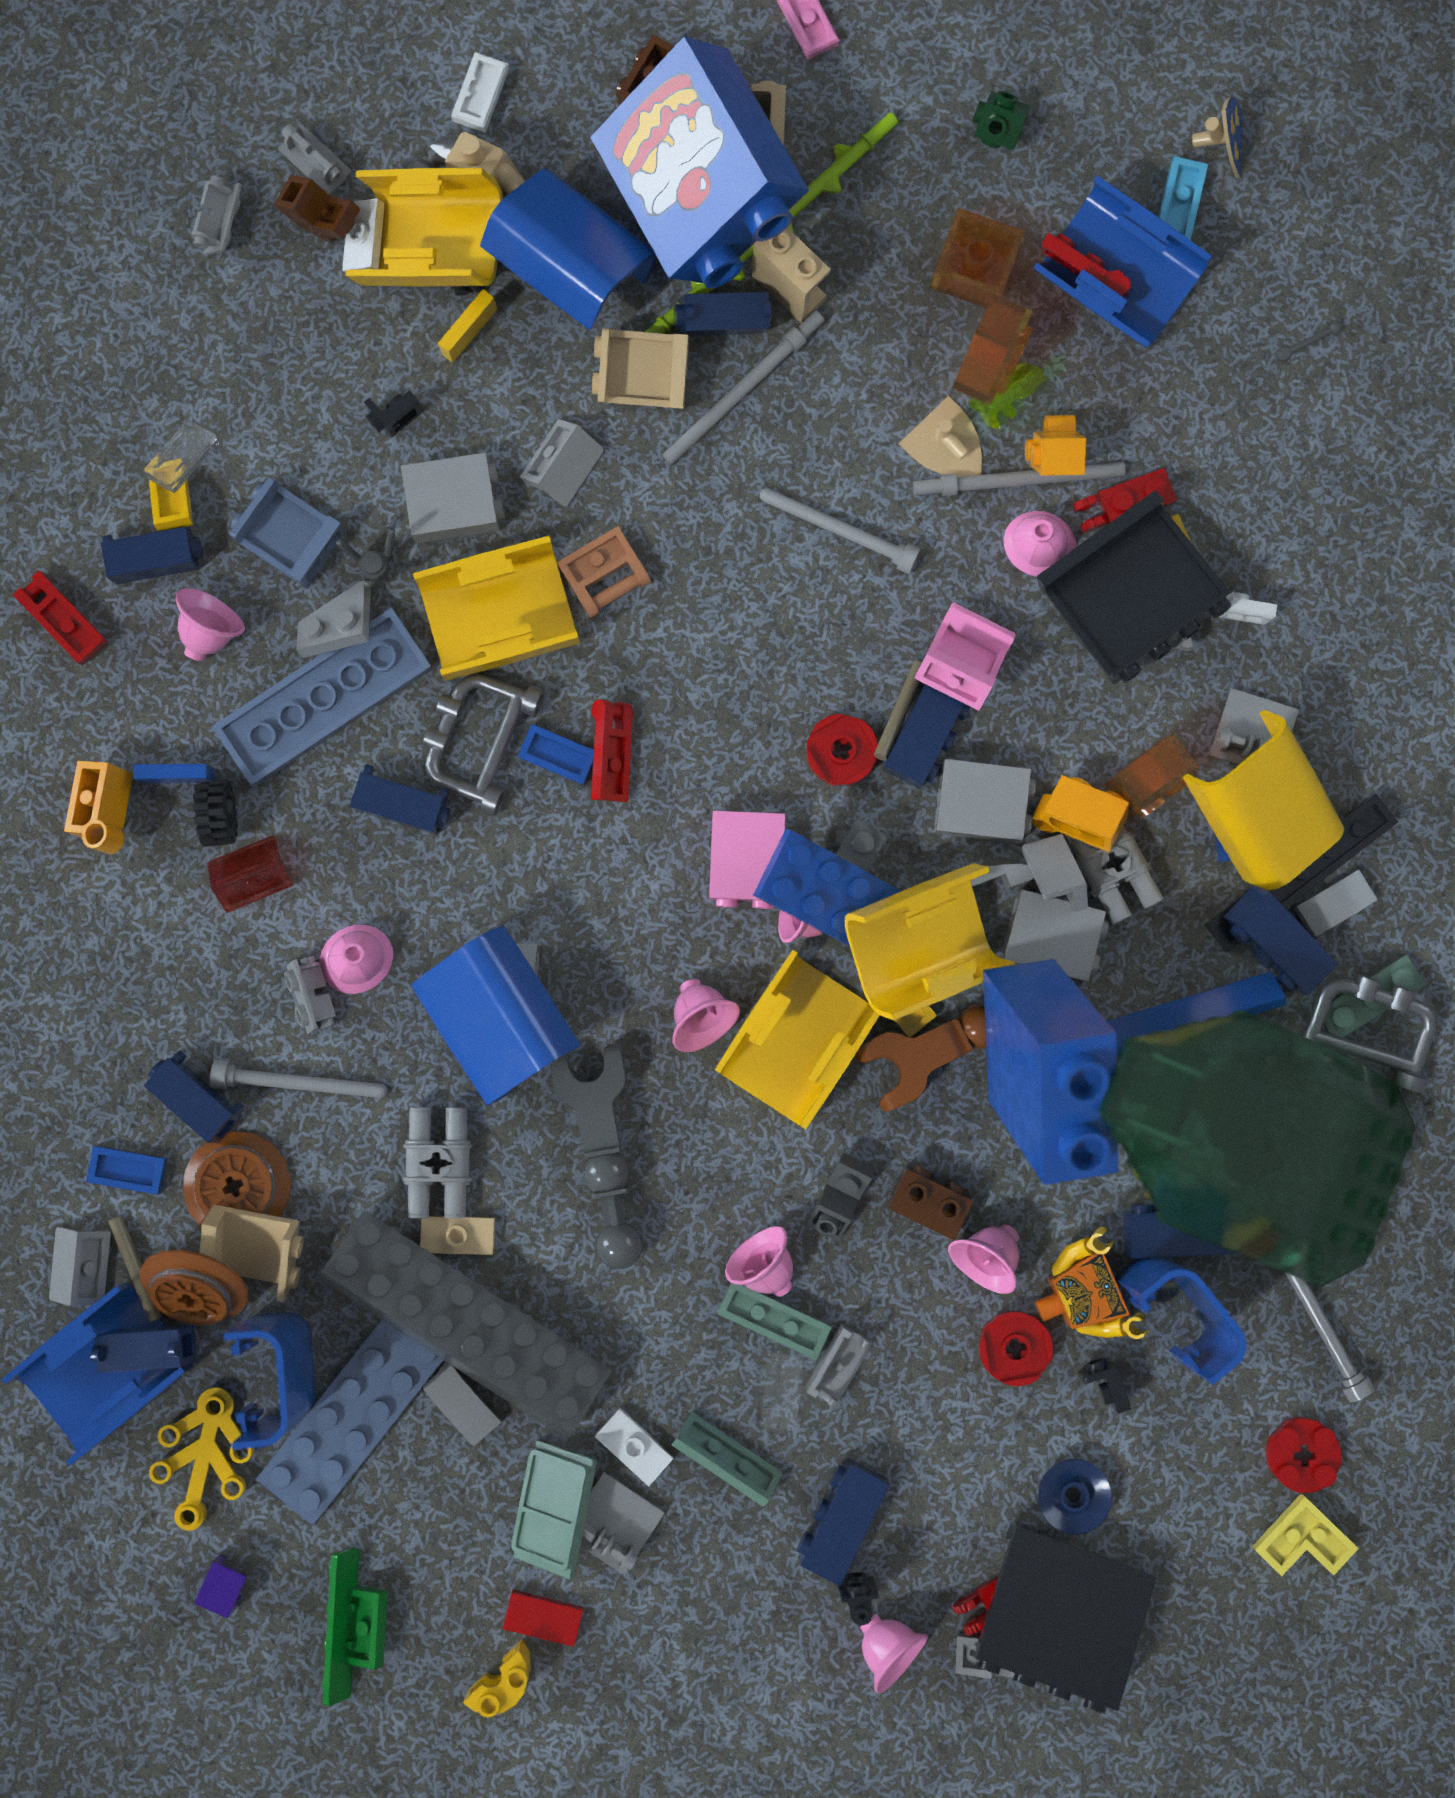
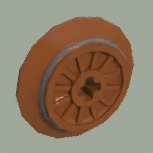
(242, 1157)
(193, 1287)

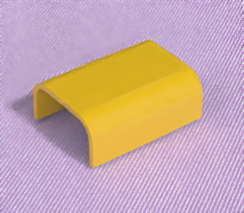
(432, 227)
(497, 608)
(1270, 810)
(921, 944)
(797, 1040)

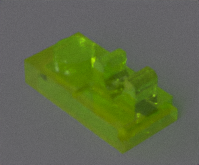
(1021, 385)

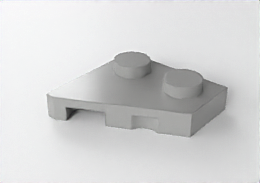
(337, 623)

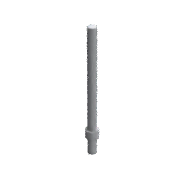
(792, 341)
(950, 484)

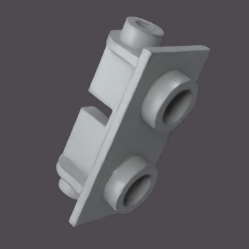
(313, 158)
(213, 230)
(303, 982)

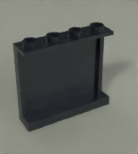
(1135, 589)
(1064, 1619)

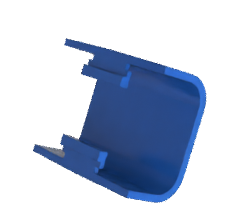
(565, 245)
(1140, 245)
(494, 1014)
(1222, 1341)
(295, 1371)
(67, 1382)

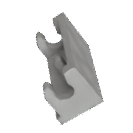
(838, 1365)

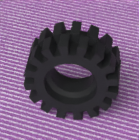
(215, 813)

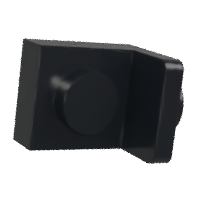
(398, 413)
(1112, 1388)

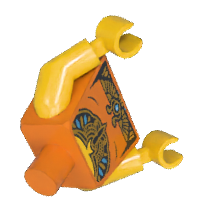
(1088, 1292)

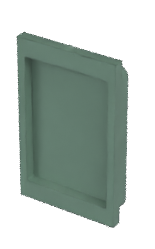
(553, 1508)

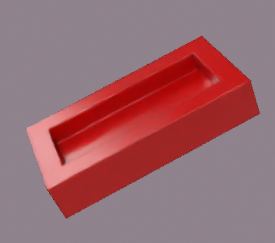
(543, 1618)

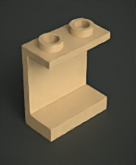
(790, 273)
(254, 1245)

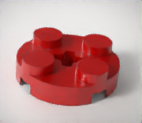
(847, 731)
(1032, 1360)
(1289, 1470)

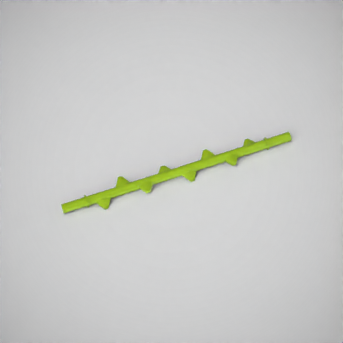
(825, 182)

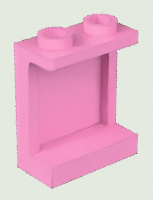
(965, 656)
(740, 854)

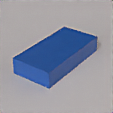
(557, 754)
(173, 773)
(126, 1170)

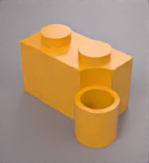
(1057, 448)
(99, 805)
(1082, 813)

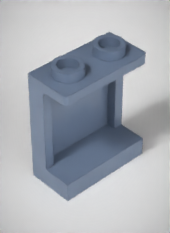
(286, 532)

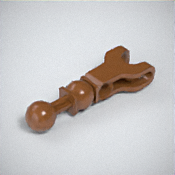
(924, 1053)

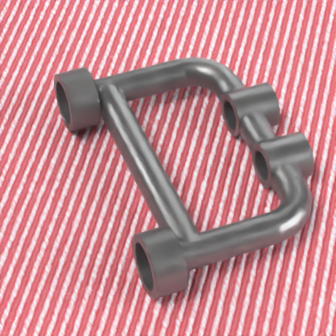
(450, 709)
(1400, 999)

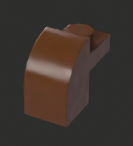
(315, 209)

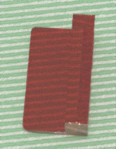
(248, 874)

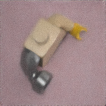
(472, 152)

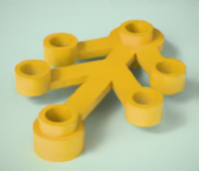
(205, 1452)

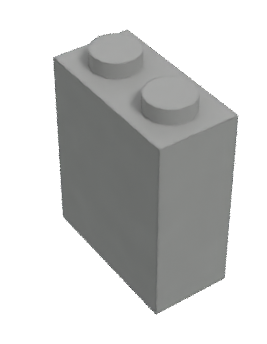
(452, 497)
(983, 801)
(1052, 930)

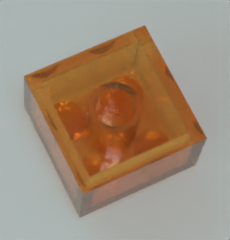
(976, 258)
(994, 350)
(1153, 775)

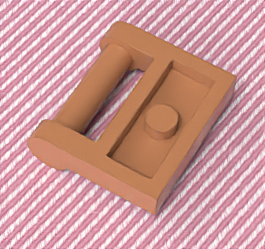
(596, 563)

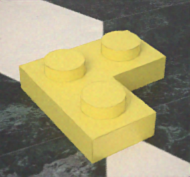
(1303, 1529)

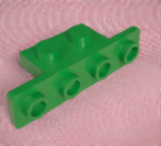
(353, 1626)

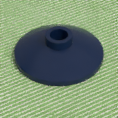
(1087, 1509)

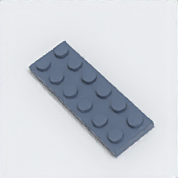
(321, 699)
(348, 1421)

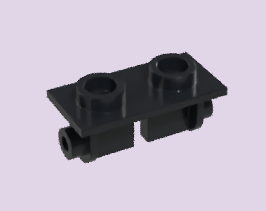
(858, 1593)

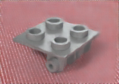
(1242, 728)
(617, 1523)

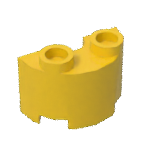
(501, 1692)

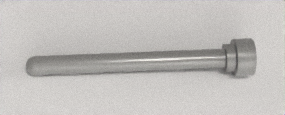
(903, 555)
(225, 1075)
(1355, 1384)

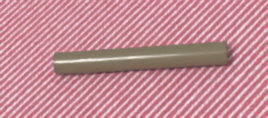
(898, 714)
(133, 1266)

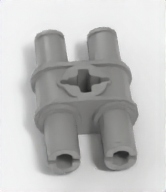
(1105, 882)
(422, 1175)

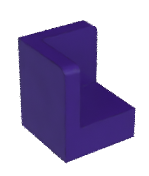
(221, 1588)

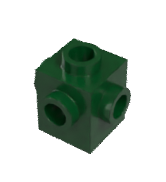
(1000, 120)

